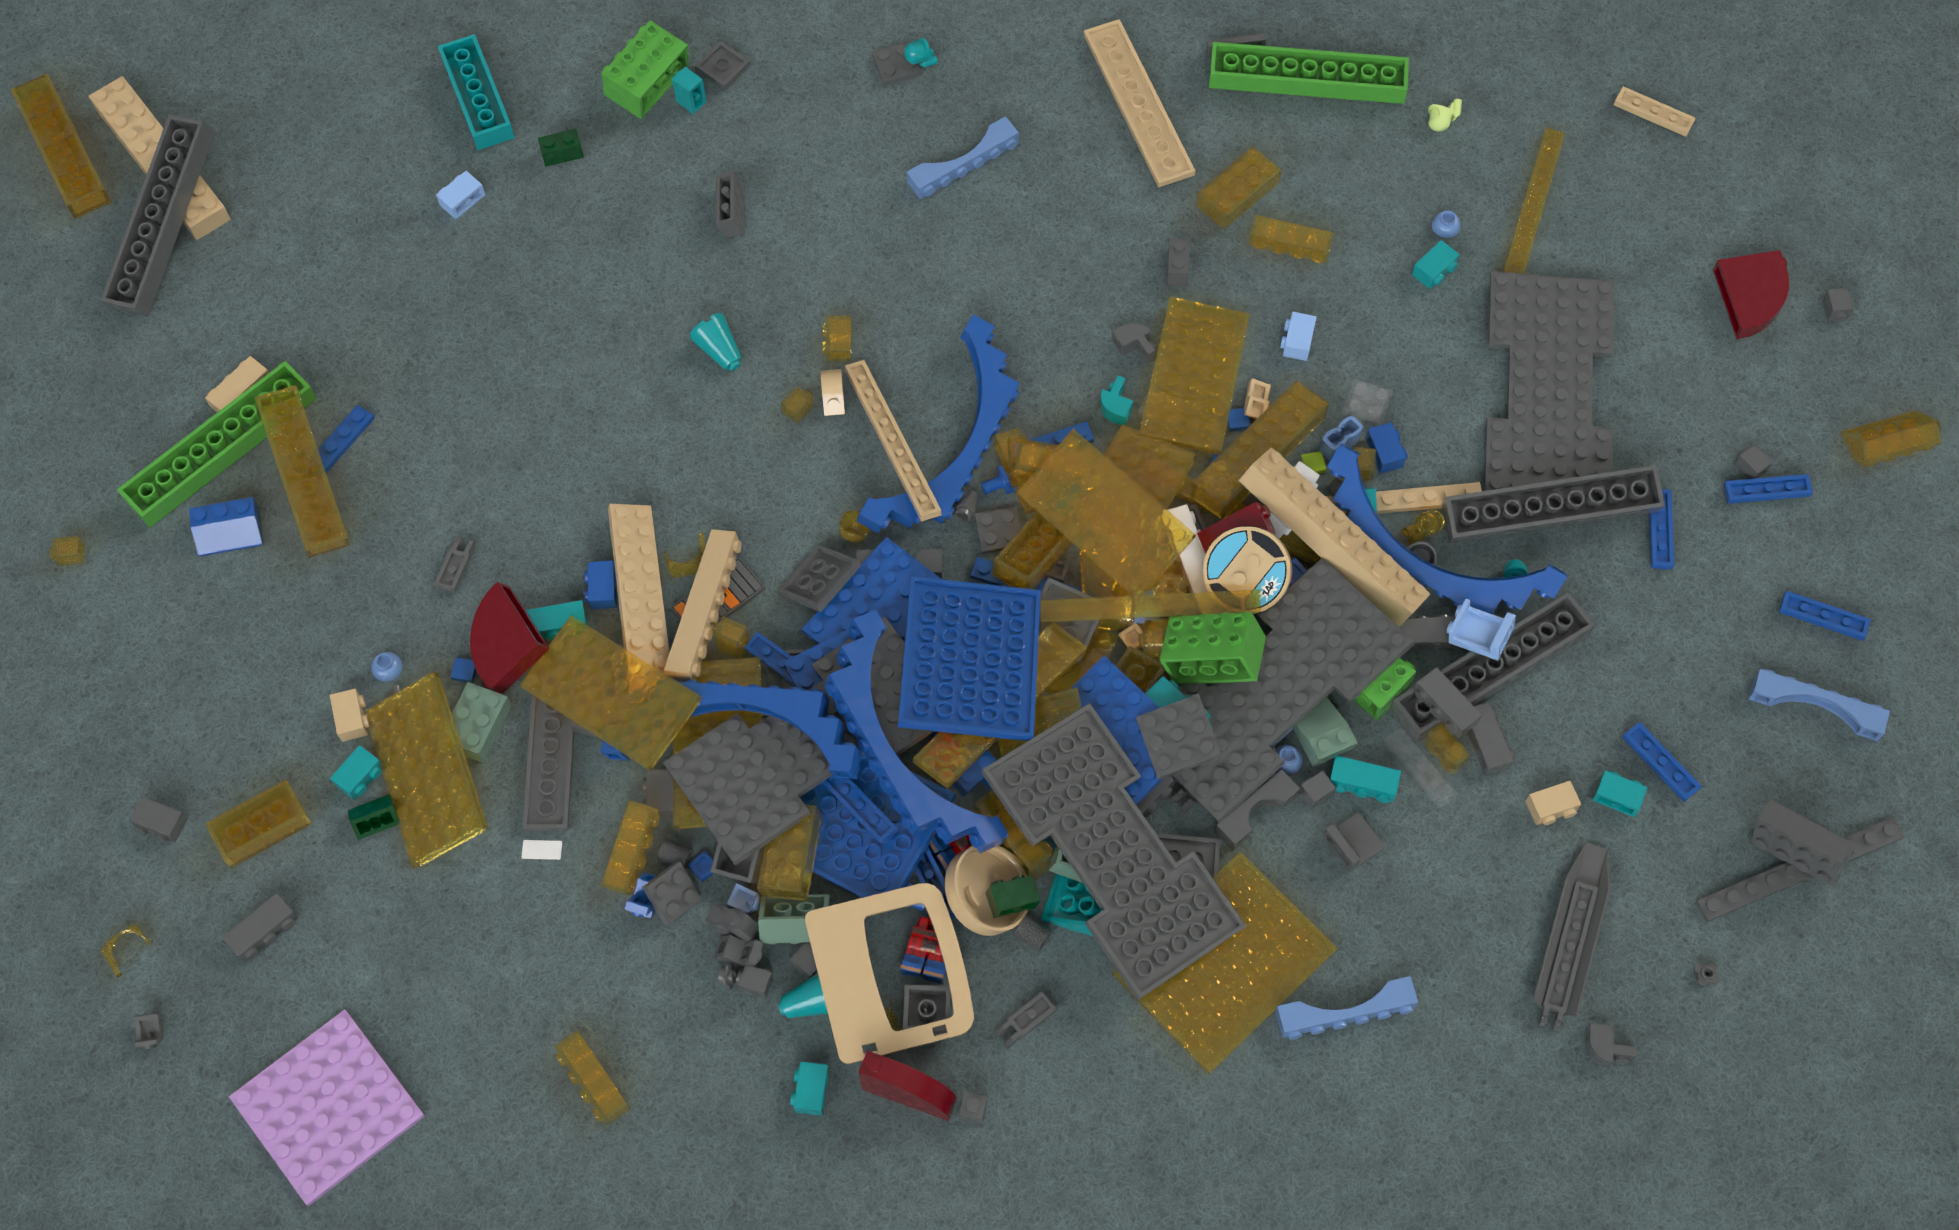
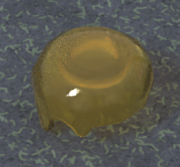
(851, 529)

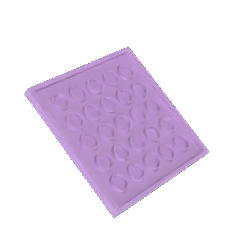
(326, 1107)

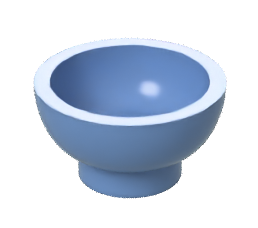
(1446, 224)
(386, 666)
(1292, 758)

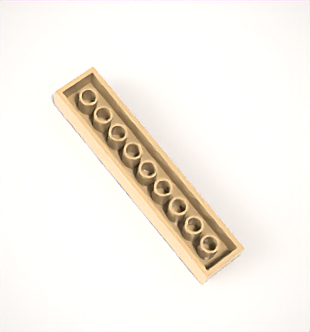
(140, 136)
(1334, 536)

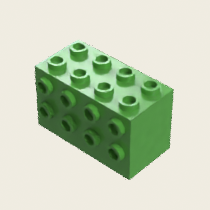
(644, 69)
(1213, 648)
(1391, 684)

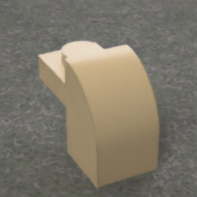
(832, 392)

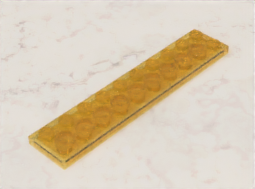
(952, 753)

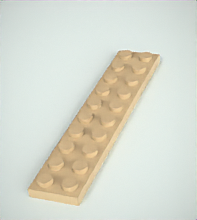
(1139, 103)
(639, 583)

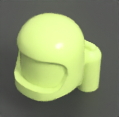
(1442, 116)

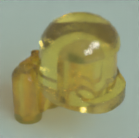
(1425, 525)

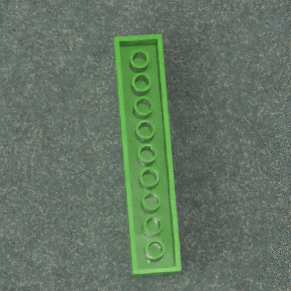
(1309, 72)
(207, 450)

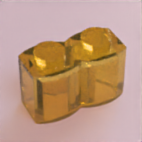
(1450, 752)

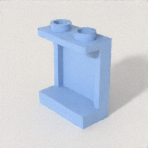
(1480, 630)

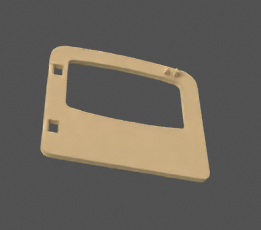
(849, 981)

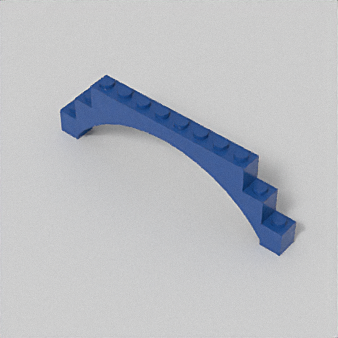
(994, 395)
(1481, 591)
(795, 706)
(914, 801)

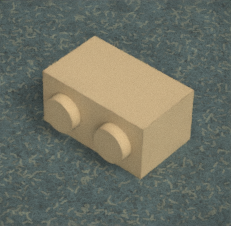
(349, 714)
(1553, 803)

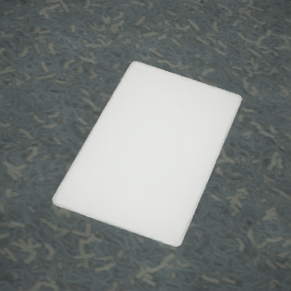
(541, 849)

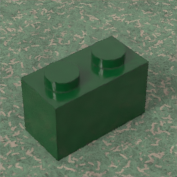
(560, 147)
(1012, 896)

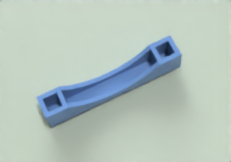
(931, 176)
(1862, 718)
(1301, 1018)

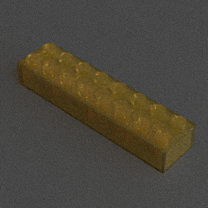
(61, 146)
(1279, 427)
(302, 471)

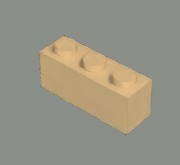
(236, 383)

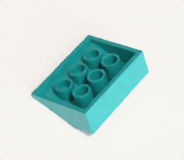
(1070, 905)

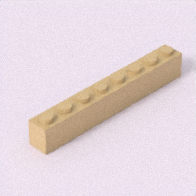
(703, 606)

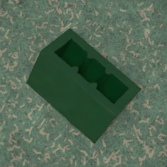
(373, 817)

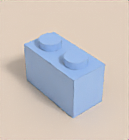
(460, 194)
(1299, 336)

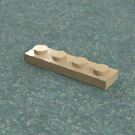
(1654, 111)

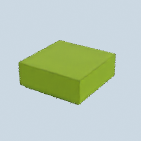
(1314, 461)

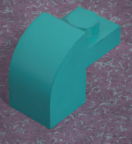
(1113, 405)

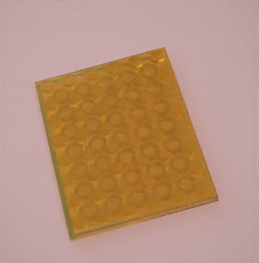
(1245, 978)

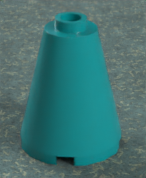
(717, 342)
(804, 1000)

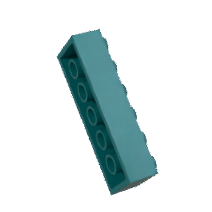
(476, 92)

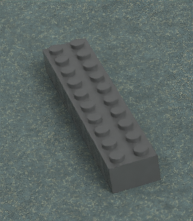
(158, 215)
(1553, 504)
(1480, 677)

